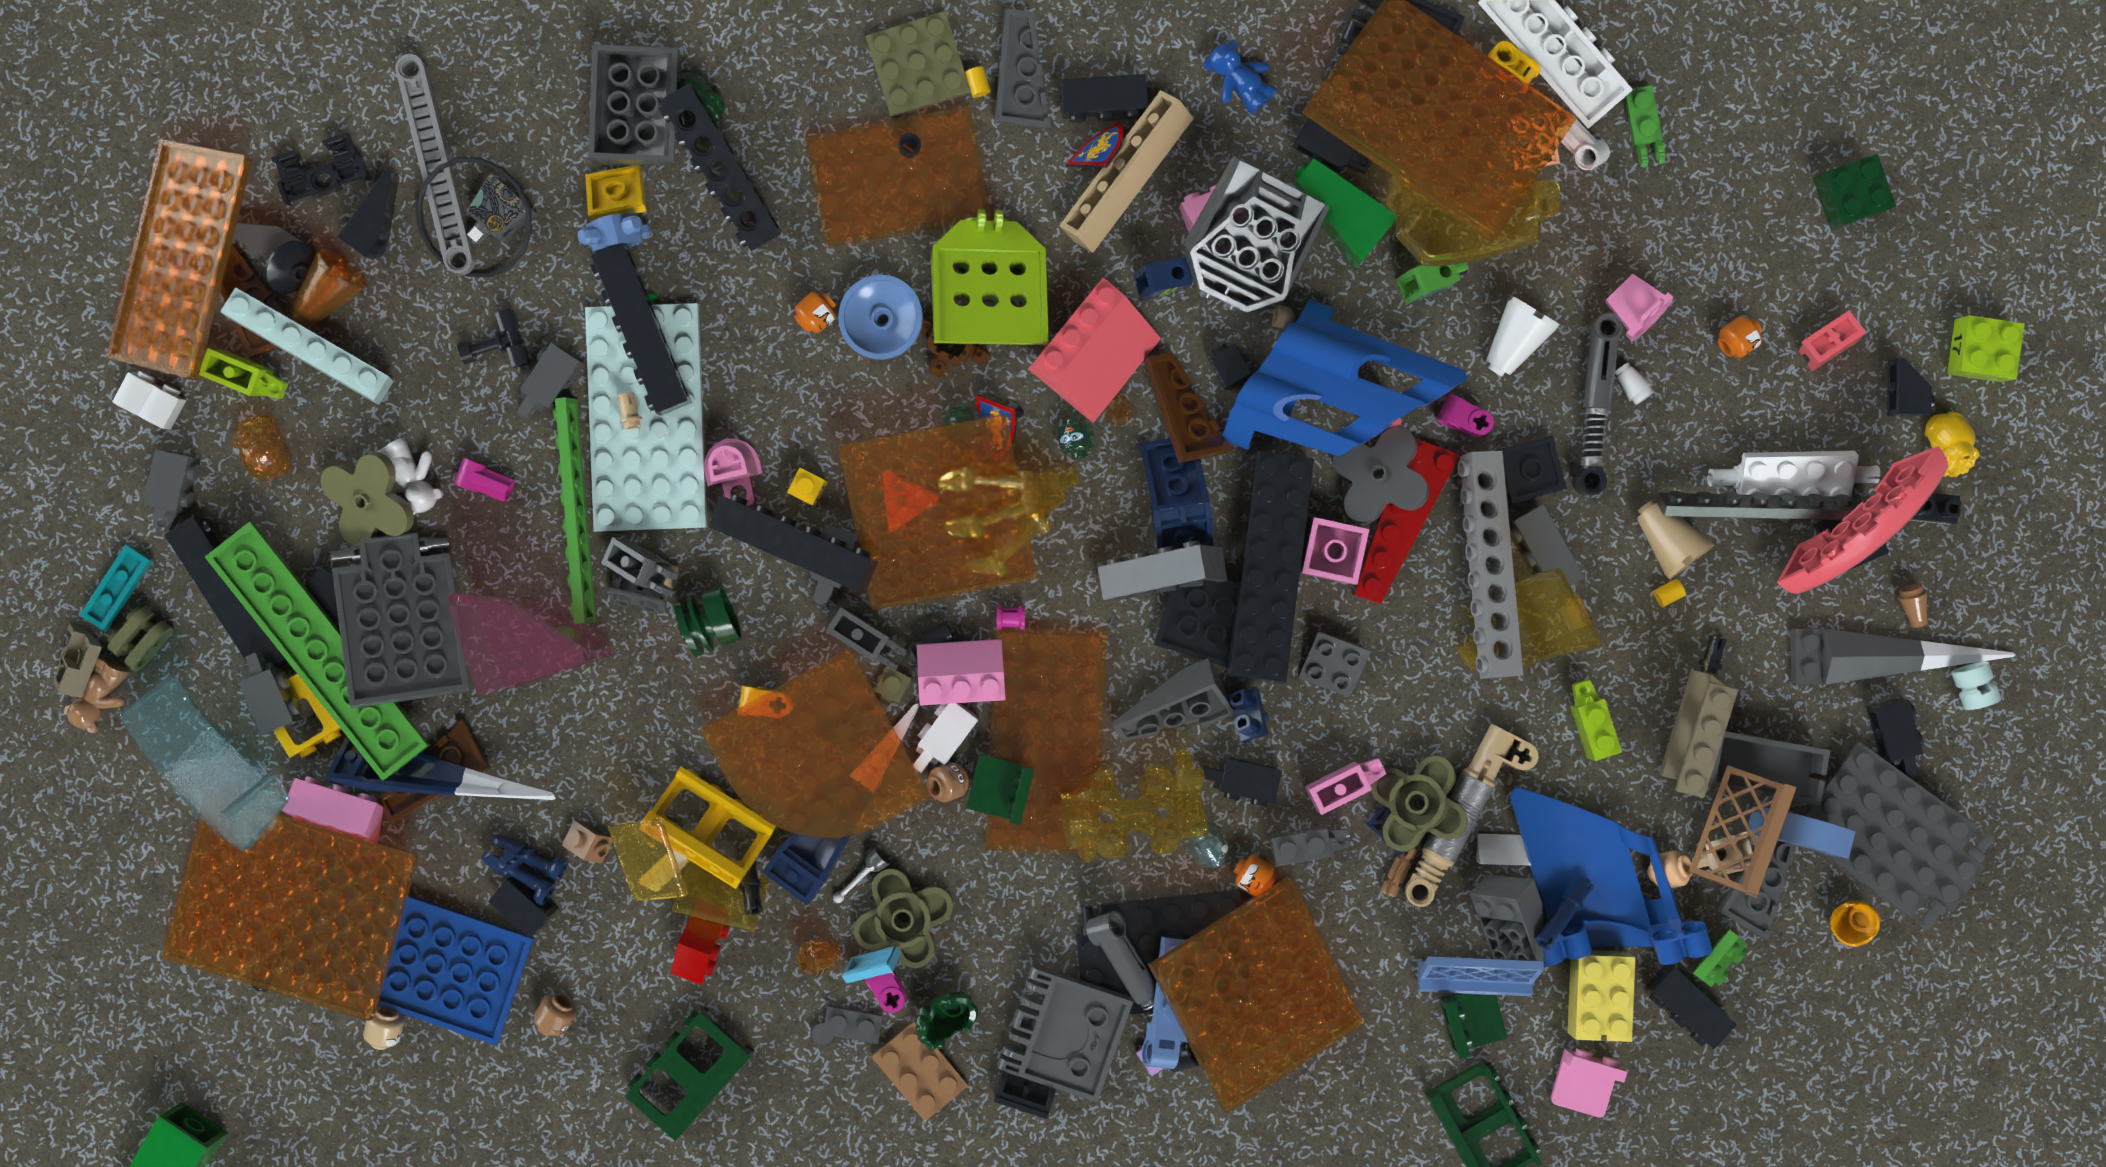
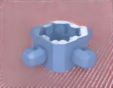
(612, 230)

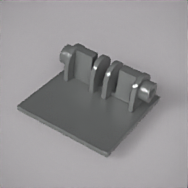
(1334, 663)

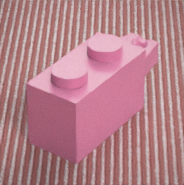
(1344, 784)

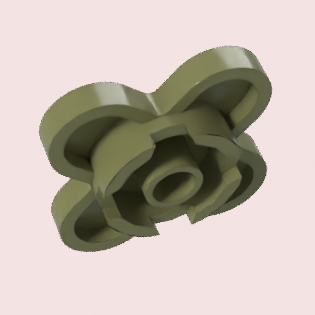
(367, 498)
(1439, 816)
(882, 924)

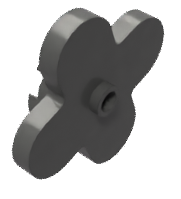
(1397, 486)

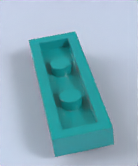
(116, 587)

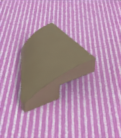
(76, 662)

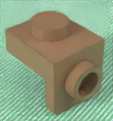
(587, 842)

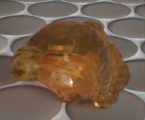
(261, 448)

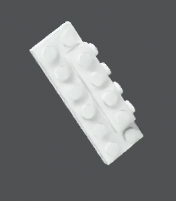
(1564, 52)

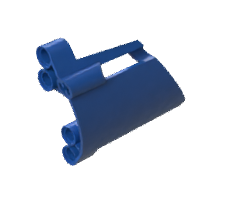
(1577, 843)

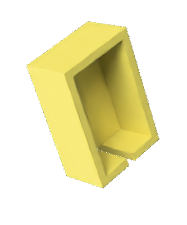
(1602, 996)

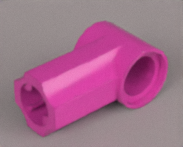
(479, 478)

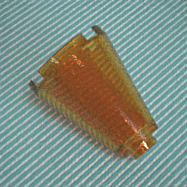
(325, 288)

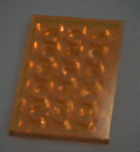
(876, 193)

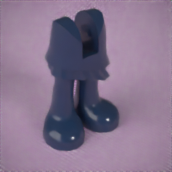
(520, 853)

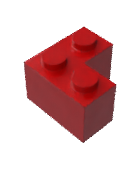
(698, 949)

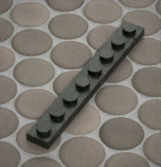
(1757, 505)

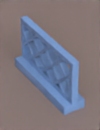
(1478, 976)

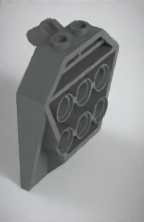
(1263, 197)

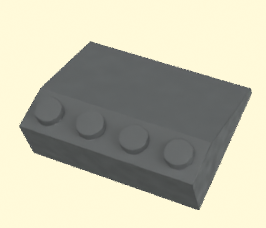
(626, 105)

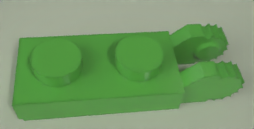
(1644, 124)

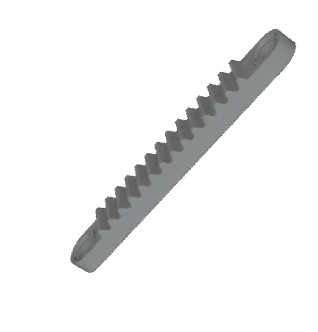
(431, 152)

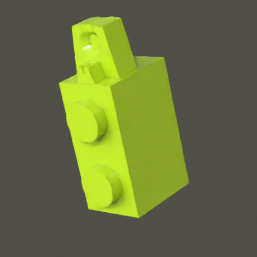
(241, 374)
(1593, 722)

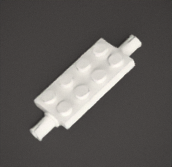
(1796, 473)

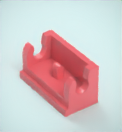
(1832, 340)

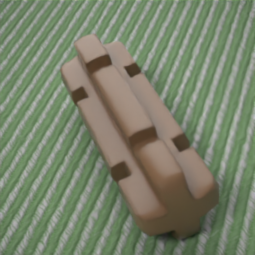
(1398, 873)

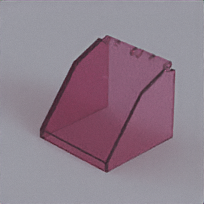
(519, 640)

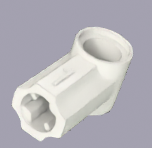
(1579, 141)

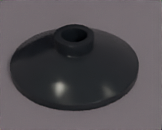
(288, 266)

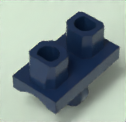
(1249, 714)

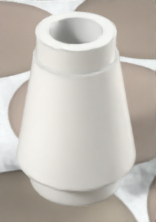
(1634, 384)

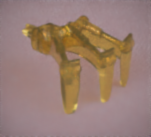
(1031, 502)

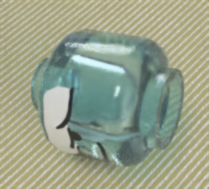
(1208, 850)

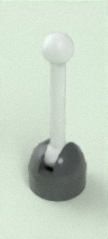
(875, 862)

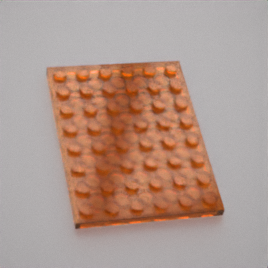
(1440, 116)
(294, 913)

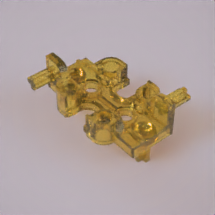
(1177, 795)

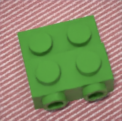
(1725, 951)

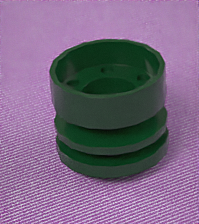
(702, 623)

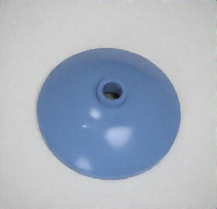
(867, 303)

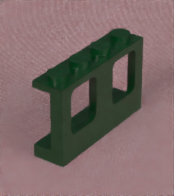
(699, 1086)
(1468, 1132)

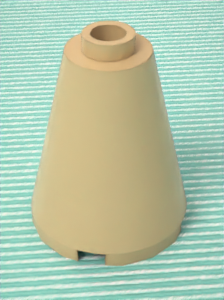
(1672, 539)

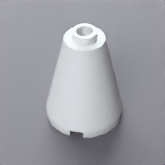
(1518, 336)

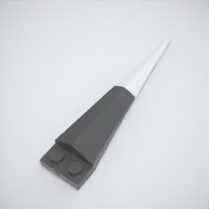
(1844, 656)

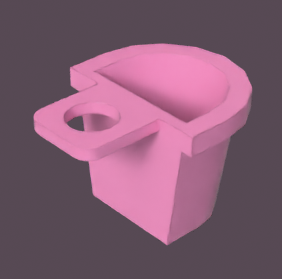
(1638, 305)
(732, 465)

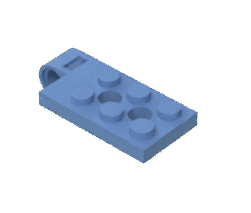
(1164, 1034)

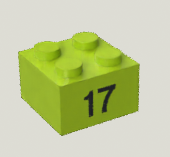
(1985, 348)

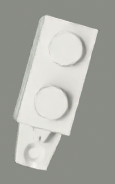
(945, 735)

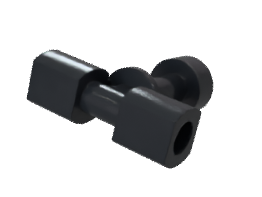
(505, 339)

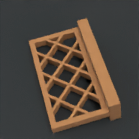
(1767, 840)

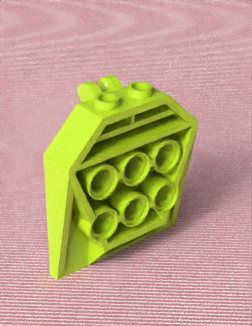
(1001, 247)

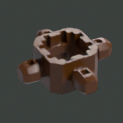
(938, 366)

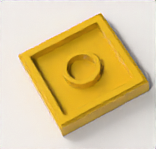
(615, 192)

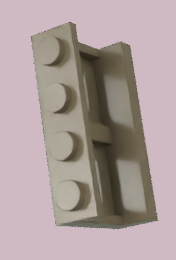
(1698, 732)

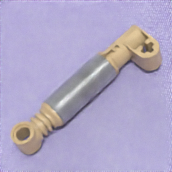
(1471, 794)

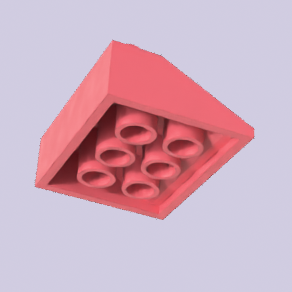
(1096, 351)

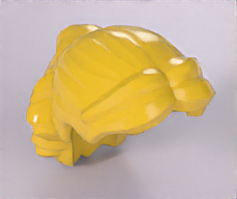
(1955, 439)

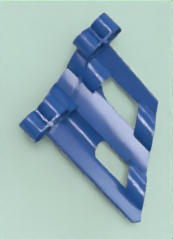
(1322, 364)

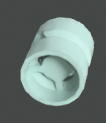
(1976, 685)

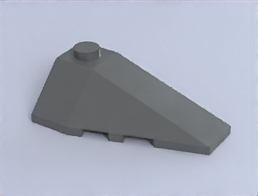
(1185, 698)

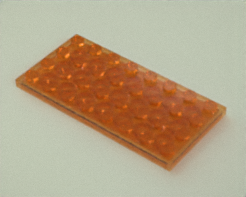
(179, 258)
(1049, 723)

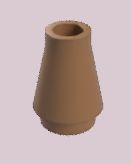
(1914, 603)

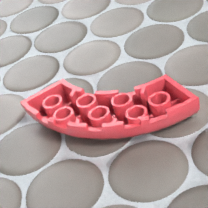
(1867, 526)

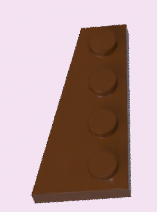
(241, 276)
(1184, 414)
(457, 748)

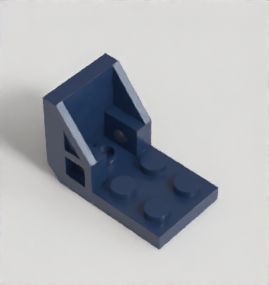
(1176, 496)

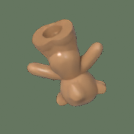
(103, 682)

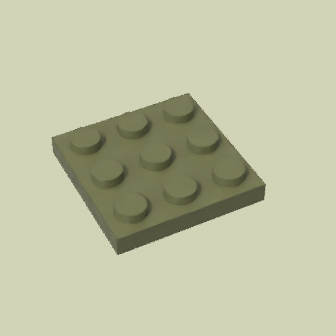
(918, 64)

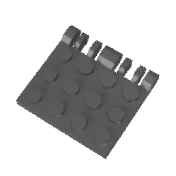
(1070, 1034)

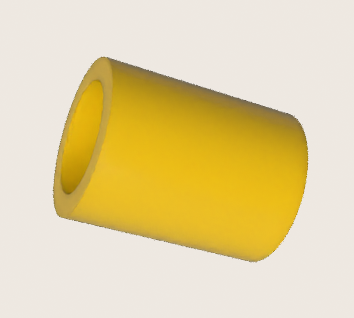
(977, 82)
(1669, 593)

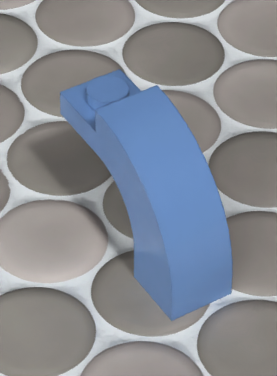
(1810, 834)

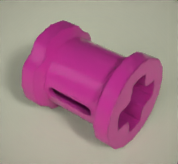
(1011, 617)

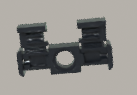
(300, 186)

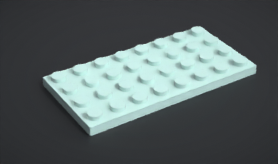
(651, 472)

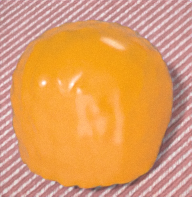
(1855, 923)

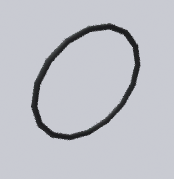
(520, 191)

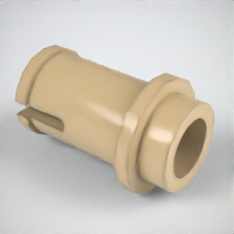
(628, 411)

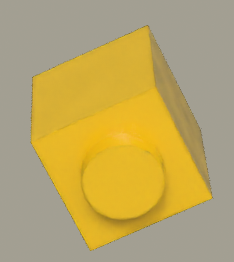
(807, 487)

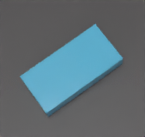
(871, 964)

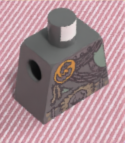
(496, 211)

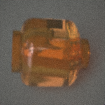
(818, 956)

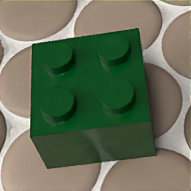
(1854, 192)

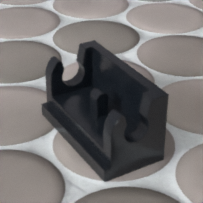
(518, 905)
(1024, 1095)

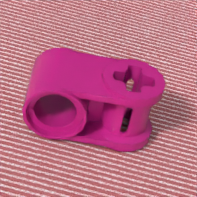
(1459, 415)
(882, 985)

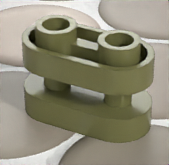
(137, 623)

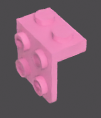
(1586, 1082)

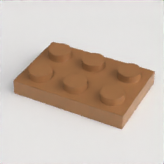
(919, 1074)

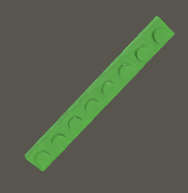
(574, 502)

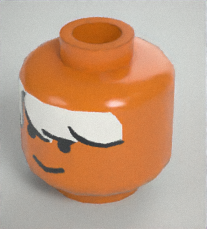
(815, 312)
(1740, 337)
(1254, 874)

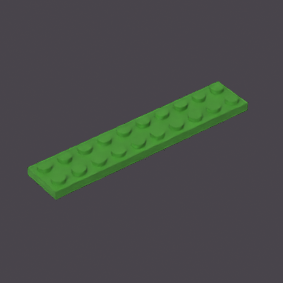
(312, 647)

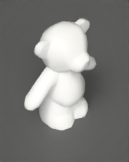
(409, 478)

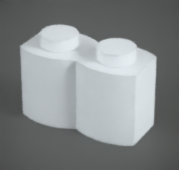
(148, 400)

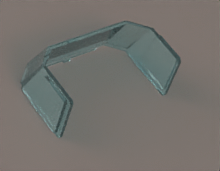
(203, 765)

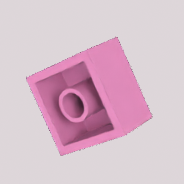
(1333, 550)

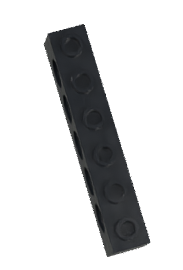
(689, 99)

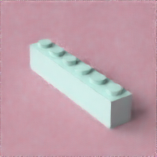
(307, 346)

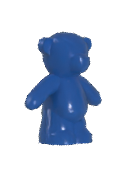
(1241, 76)

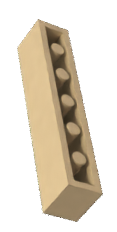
(1128, 172)

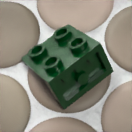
(1000, 788)
(1472, 1021)

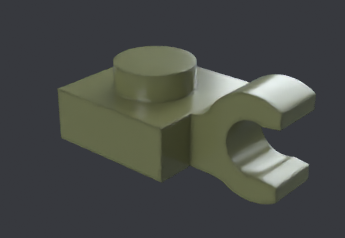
(891, 687)

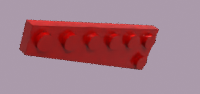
(1399, 527)

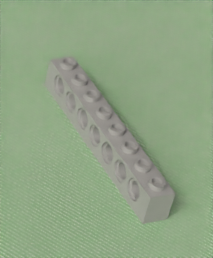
(1499, 552)

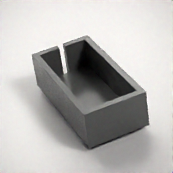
(1774, 761)

